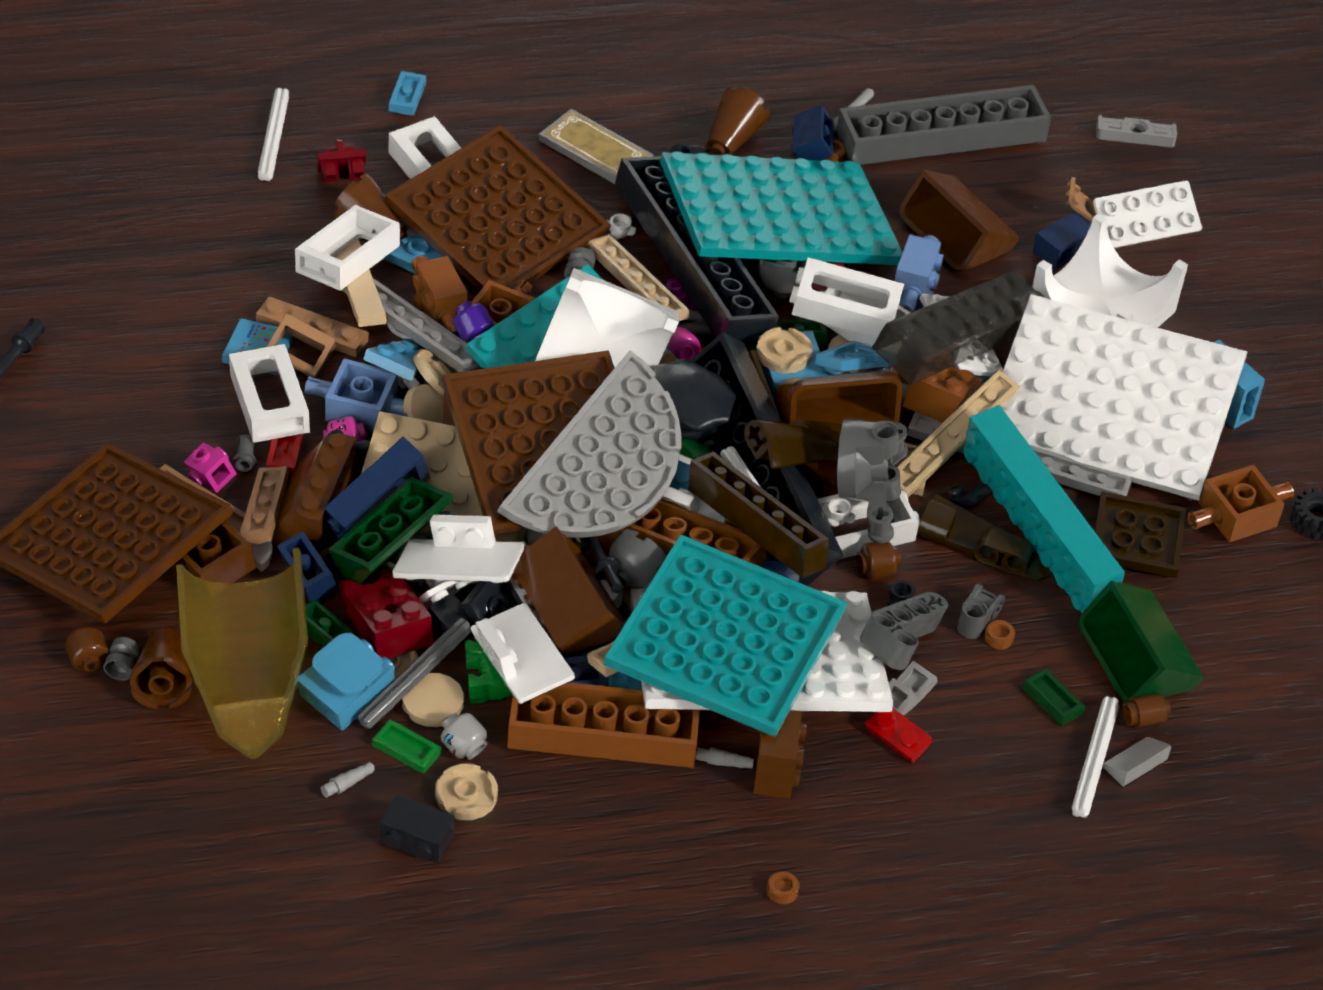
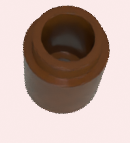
(1146, 710)

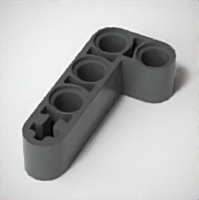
(895, 628)

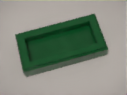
(1053, 697)

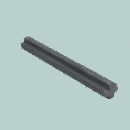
(414, 673)

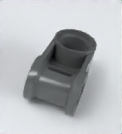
(978, 612)

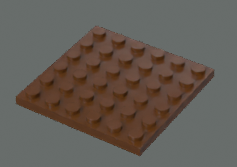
(497, 211)
(514, 415)
(108, 531)

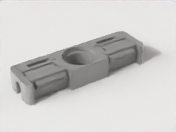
(1151, 134)

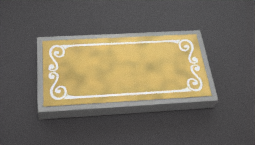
(590, 144)

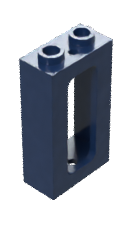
(375, 486)

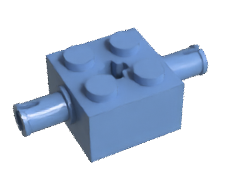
(918, 270)
(358, 392)

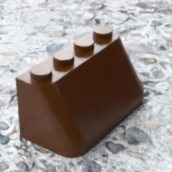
(958, 219)
(832, 398)
(312, 487)
(567, 594)

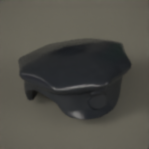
(698, 395)

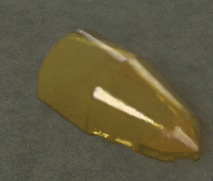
(245, 652)

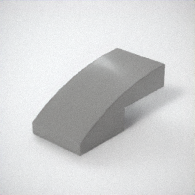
(911, 687)

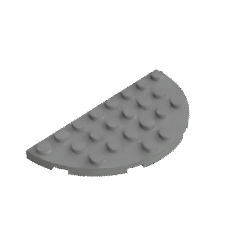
(606, 462)

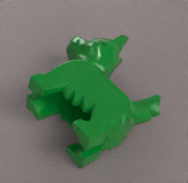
(489, 683)

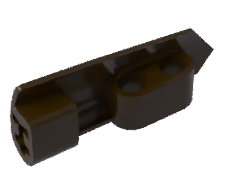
(793, 443)
(989, 544)

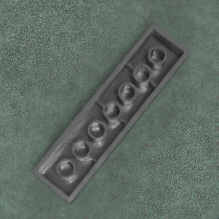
(943, 124)

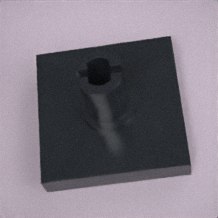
(490, 600)

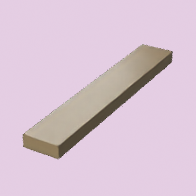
(634, 274)
(363, 294)
(952, 432)

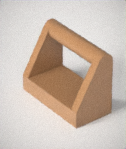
(311, 337)

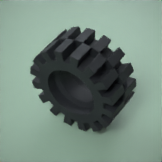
(1302, 516)

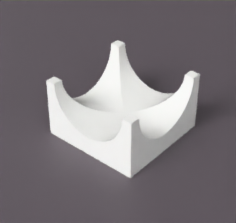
(1106, 284)
(604, 318)

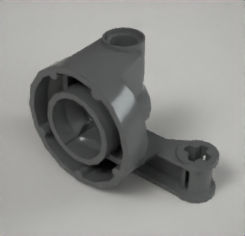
(868, 470)

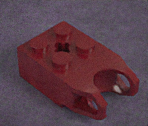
(387, 615)

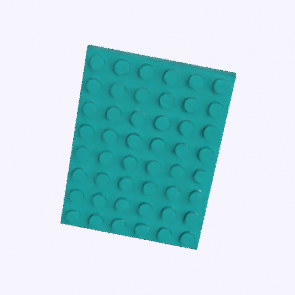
(780, 209)

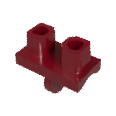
(341, 159)

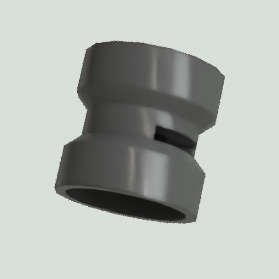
(578, 259)
(122, 658)

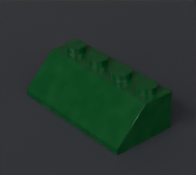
(387, 529)

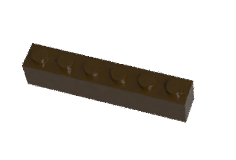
(758, 514)

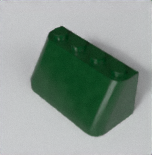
(1137, 643)

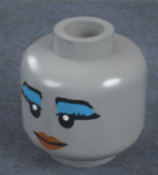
(463, 735)

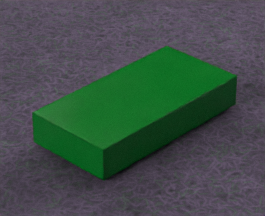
(406, 746)

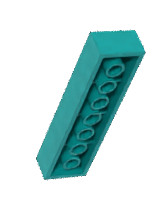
(1039, 507)

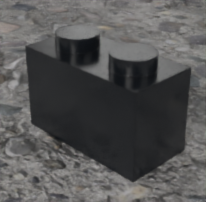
(417, 829)

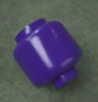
(471, 321)

